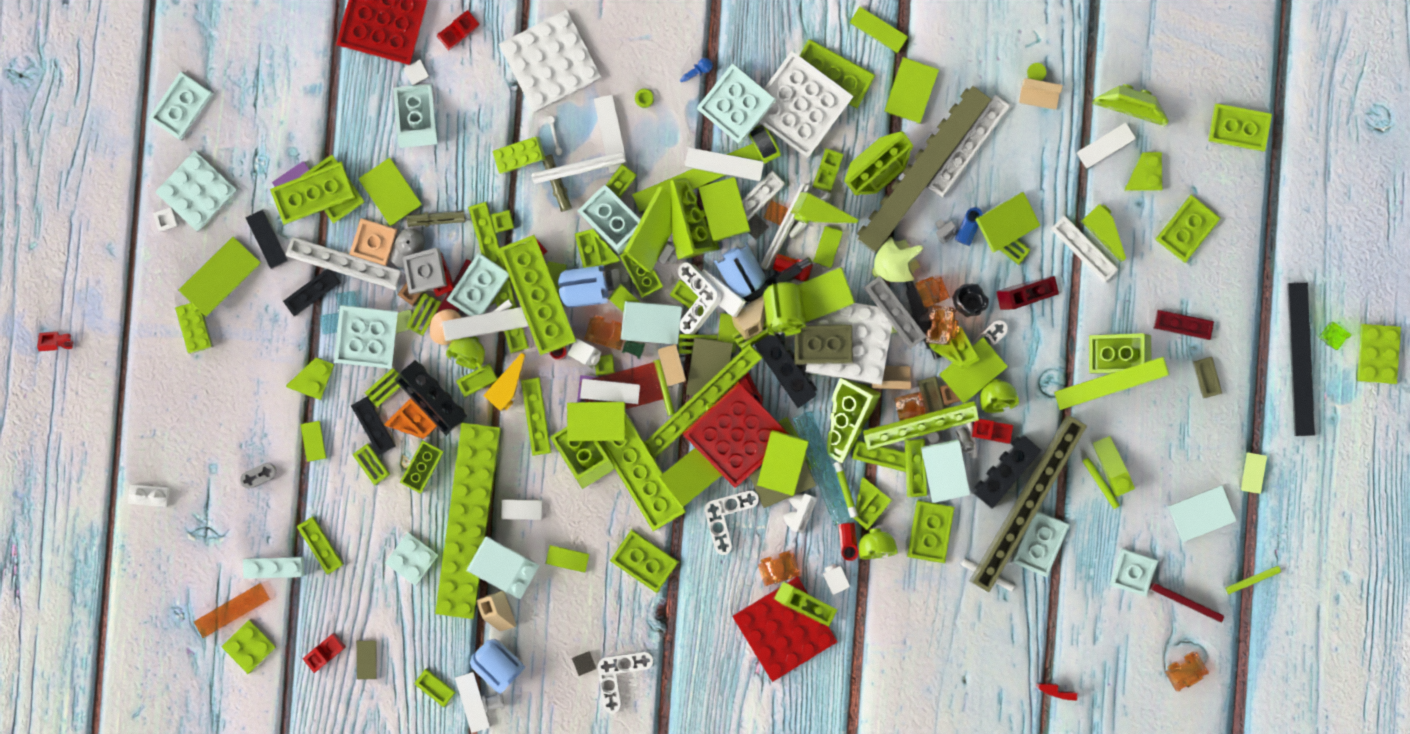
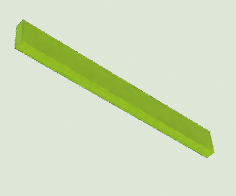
(694, 176)
(489, 248)
(697, 404)

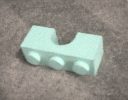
(273, 567)

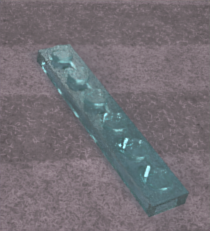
(822, 468)

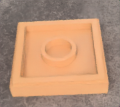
(373, 242)

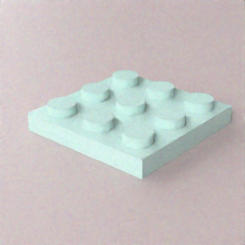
(736, 104)
(196, 191)
(366, 336)

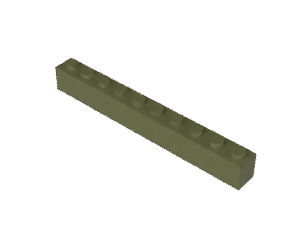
(923, 169)
(1027, 503)

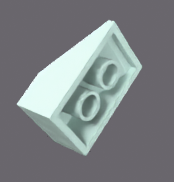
(415, 116)
(610, 218)
(503, 567)

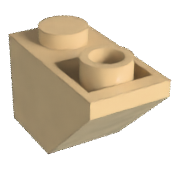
(750, 319)
(496, 611)

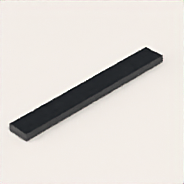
(1301, 359)

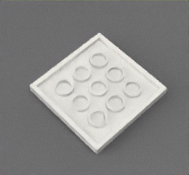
(550, 61)
(804, 104)
(870, 344)

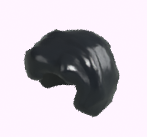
(970, 300)

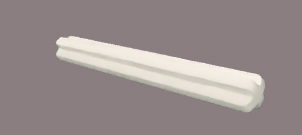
(578, 167)
(782, 233)

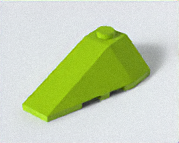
(689, 226)
(851, 410)

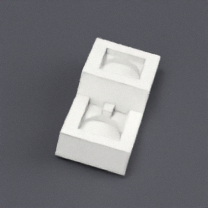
(521, 509)

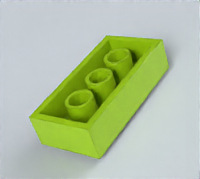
(519, 155)
(644, 281)
(193, 328)
(422, 467)

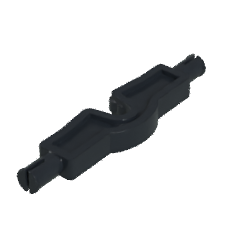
(781, 276)
(917, 310)

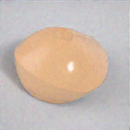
(436, 328)

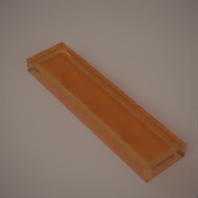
(231, 610)

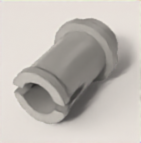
(964, 439)

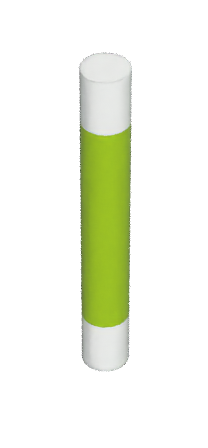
(845, 489)

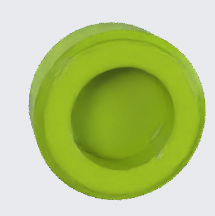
(1036, 71)
(644, 98)

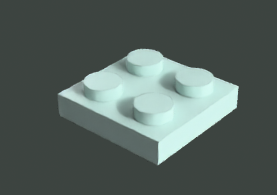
(411, 558)

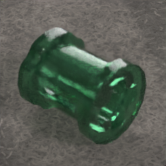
(634, 348)

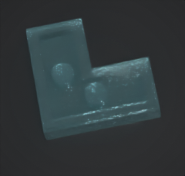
(329, 322)

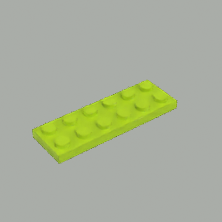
(537, 295)
(640, 476)

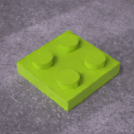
(248, 646)

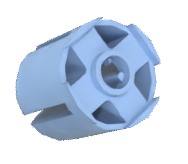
(748, 264)
(583, 287)
(496, 664)

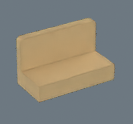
(1040, 93)
(671, 365)
(895, 378)

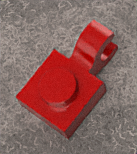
(51, 340)

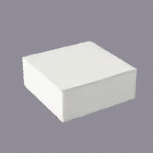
(416, 72)
(165, 219)

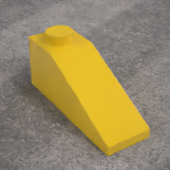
(505, 387)

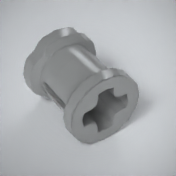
(493, 702)

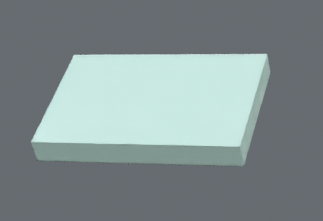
(180, 105)
(478, 286)
(651, 322)
(945, 470)
(1202, 513)
(1040, 543)

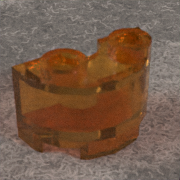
(932, 291)
(943, 325)
(604, 333)
(909, 406)
(778, 569)
(1187, 672)

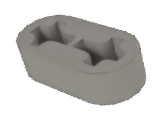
(256, 471)

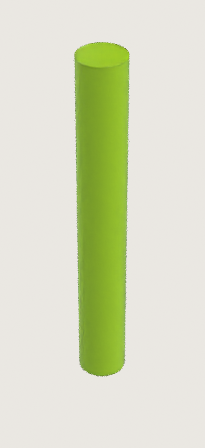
(665, 391)
(1100, 482)
(1252, 580)

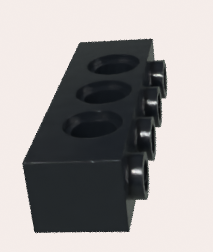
(798, 397)
(431, 407)
(1030, 452)

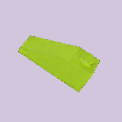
(1104, 229)
(1113, 466)
(805, 604)

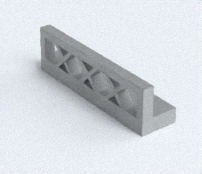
(895, 312)

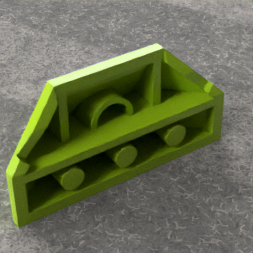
(1133, 103)
(879, 164)

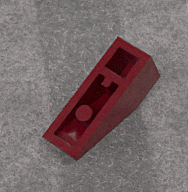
(1027, 293)

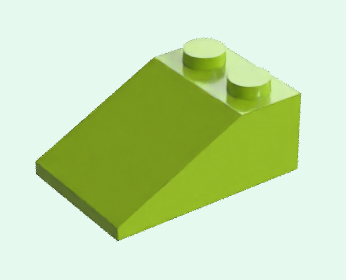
(812, 209)
(1118, 352)
(584, 458)

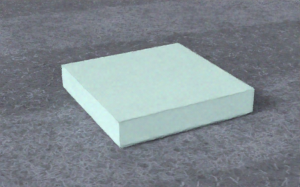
(1133, 572)

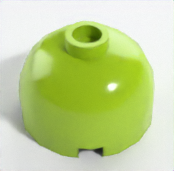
(467, 352)
(997, 396)
(877, 545)

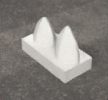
(148, 495)
(798, 520)

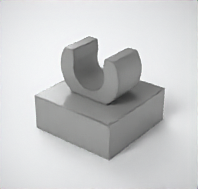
(945, 231)
(667, 254)
(614, 279)

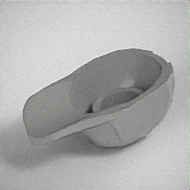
(403, 249)

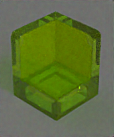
(1334, 335)

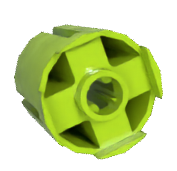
(784, 309)

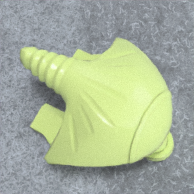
(894, 262)

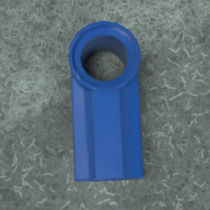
(968, 228)

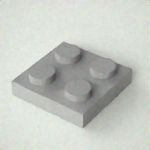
(424, 271)

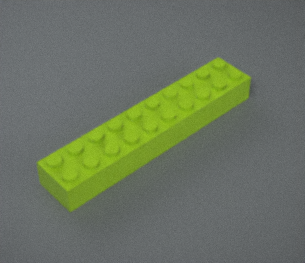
(467, 519)

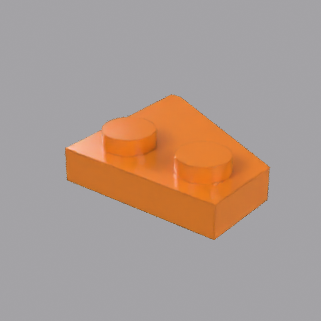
(411, 420)

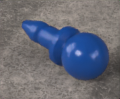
(704, 66)

